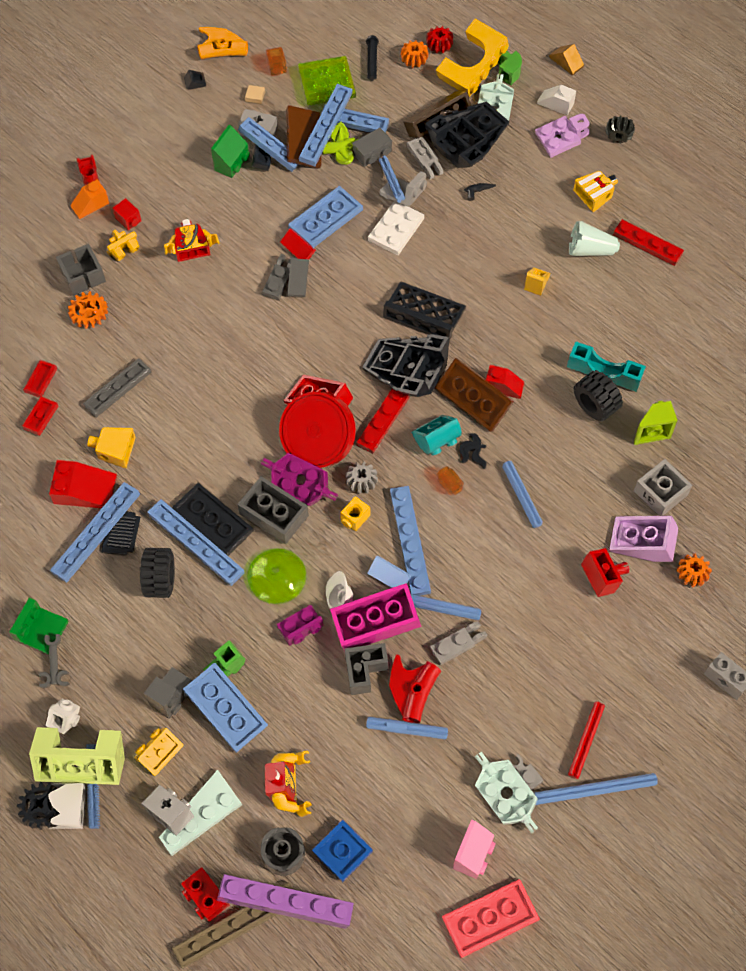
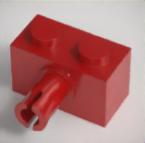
(602, 572)

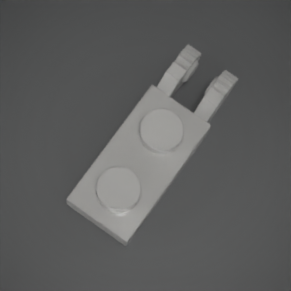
(424, 156)
(457, 643)

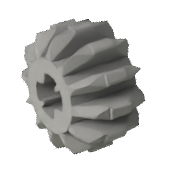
(361, 484)

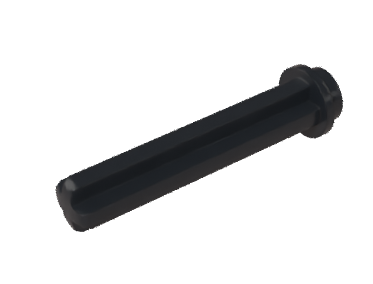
(372, 42)

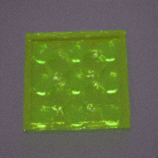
(322, 76)

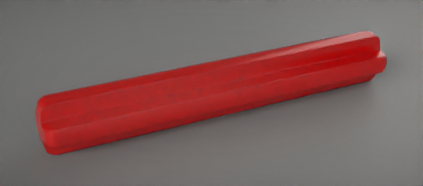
(586, 740)

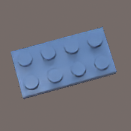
(326, 216)
(225, 707)

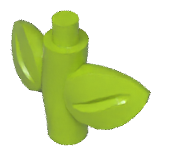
(340, 145)

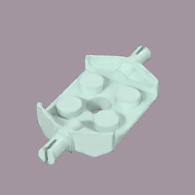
(498, 95)
(498, 776)

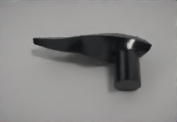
(477, 188)

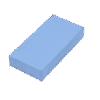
(388, 573)

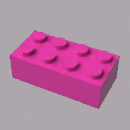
(375, 617)

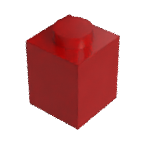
(127, 214)

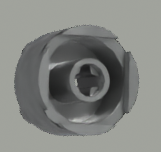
(281, 839)

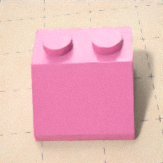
(473, 850)

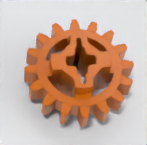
(88, 310)

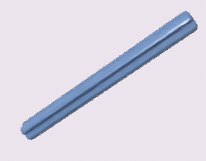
(596, 788)

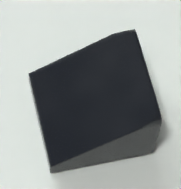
(194, 80)

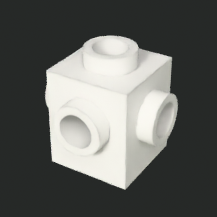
(63, 715)

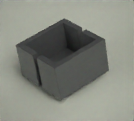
(82, 274)

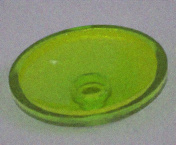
(279, 586)

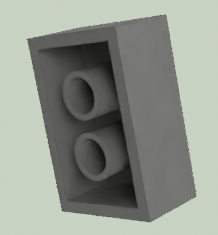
(273, 510)

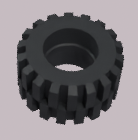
(598, 395)
(157, 572)

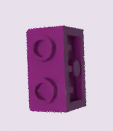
(300, 624)

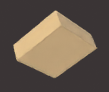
(255, 94)

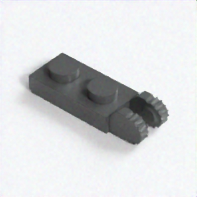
(278, 279)

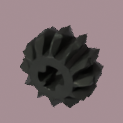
(620, 129)

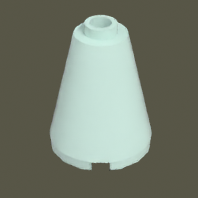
(591, 241)

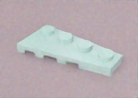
(209, 807)

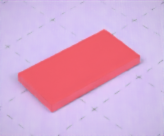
(490, 918)

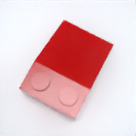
(316, 384)
(81, 485)

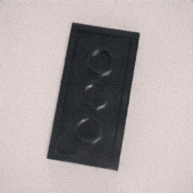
(213, 519)

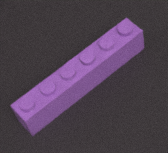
(285, 901)

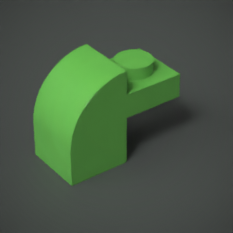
(510, 66)
(228, 659)

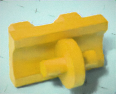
(115, 248)

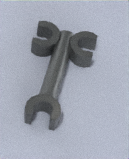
(54, 677)

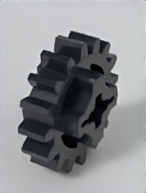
(34, 812)

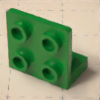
(34, 624)

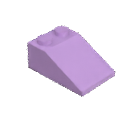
(645, 537)

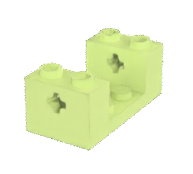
(95, 765)

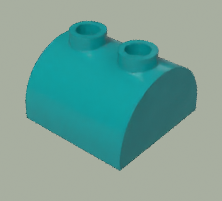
(437, 433)

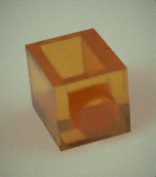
(276, 61)

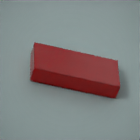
(297, 245)
(40, 378)

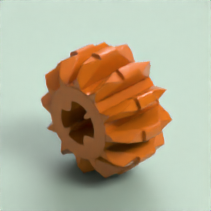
(414, 53)
(694, 570)

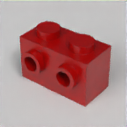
(204, 893)

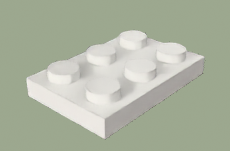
(396, 227)

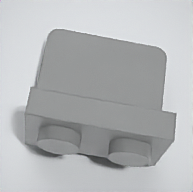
(410, 190)

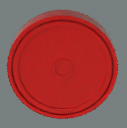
(317, 428)

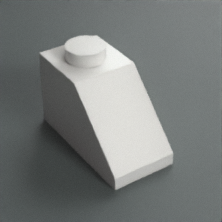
(558, 99)

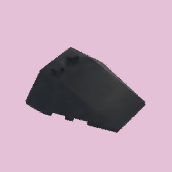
(467, 134)
(409, 364)

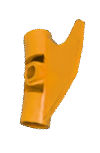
(221, 43)

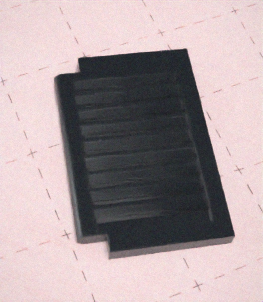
(122, 536)

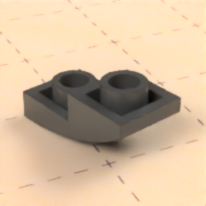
(298, 277)

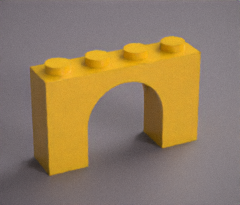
(469, 78)

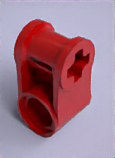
(88, 169)

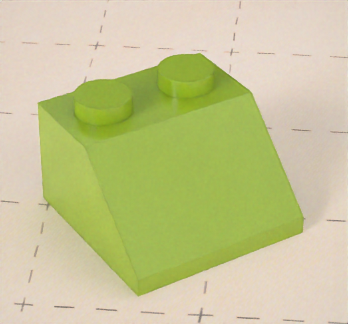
(657, 423)

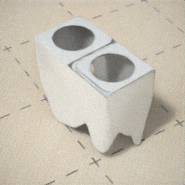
(70, 803)

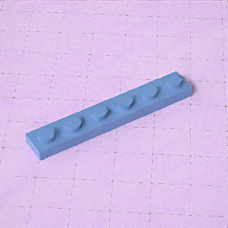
(325, 125)
(95, 532)
(410, 541)
(196, 542)

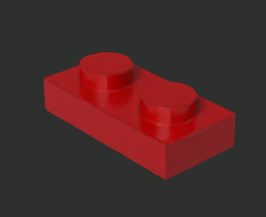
(40, 416)

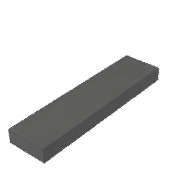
(117, 387)

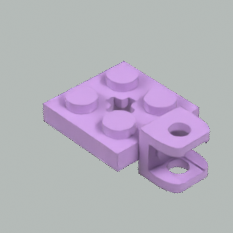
(568, 129)

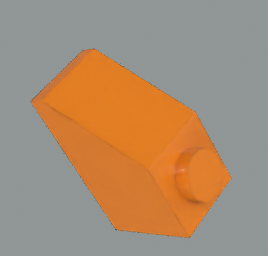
(90, 199)

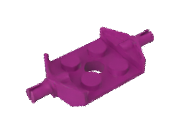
(285, 474)

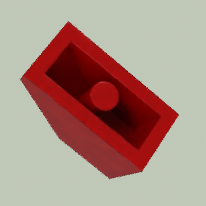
(505, 381)

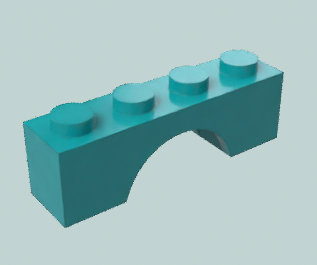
(624, 374)

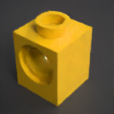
(358, 507)

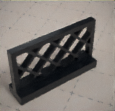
(420, 320)

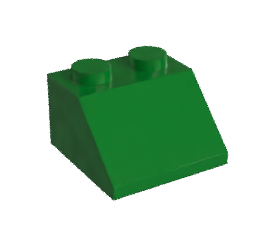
(229, 152)

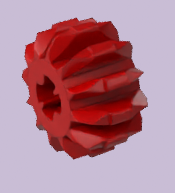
(439, 39)

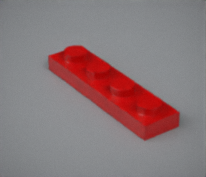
(648, 242)
(382, 421)

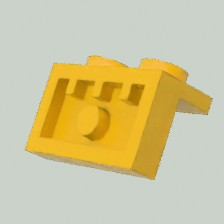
(158, 750)

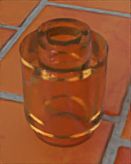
(450, 480)

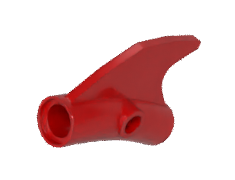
(405, 683)

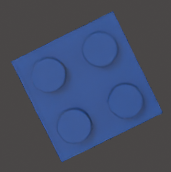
(342, 851)

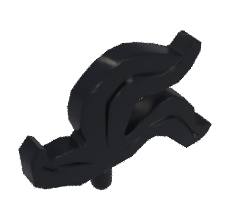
(468, 446)

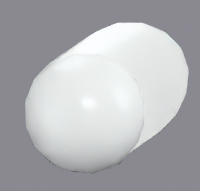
(338, 591)

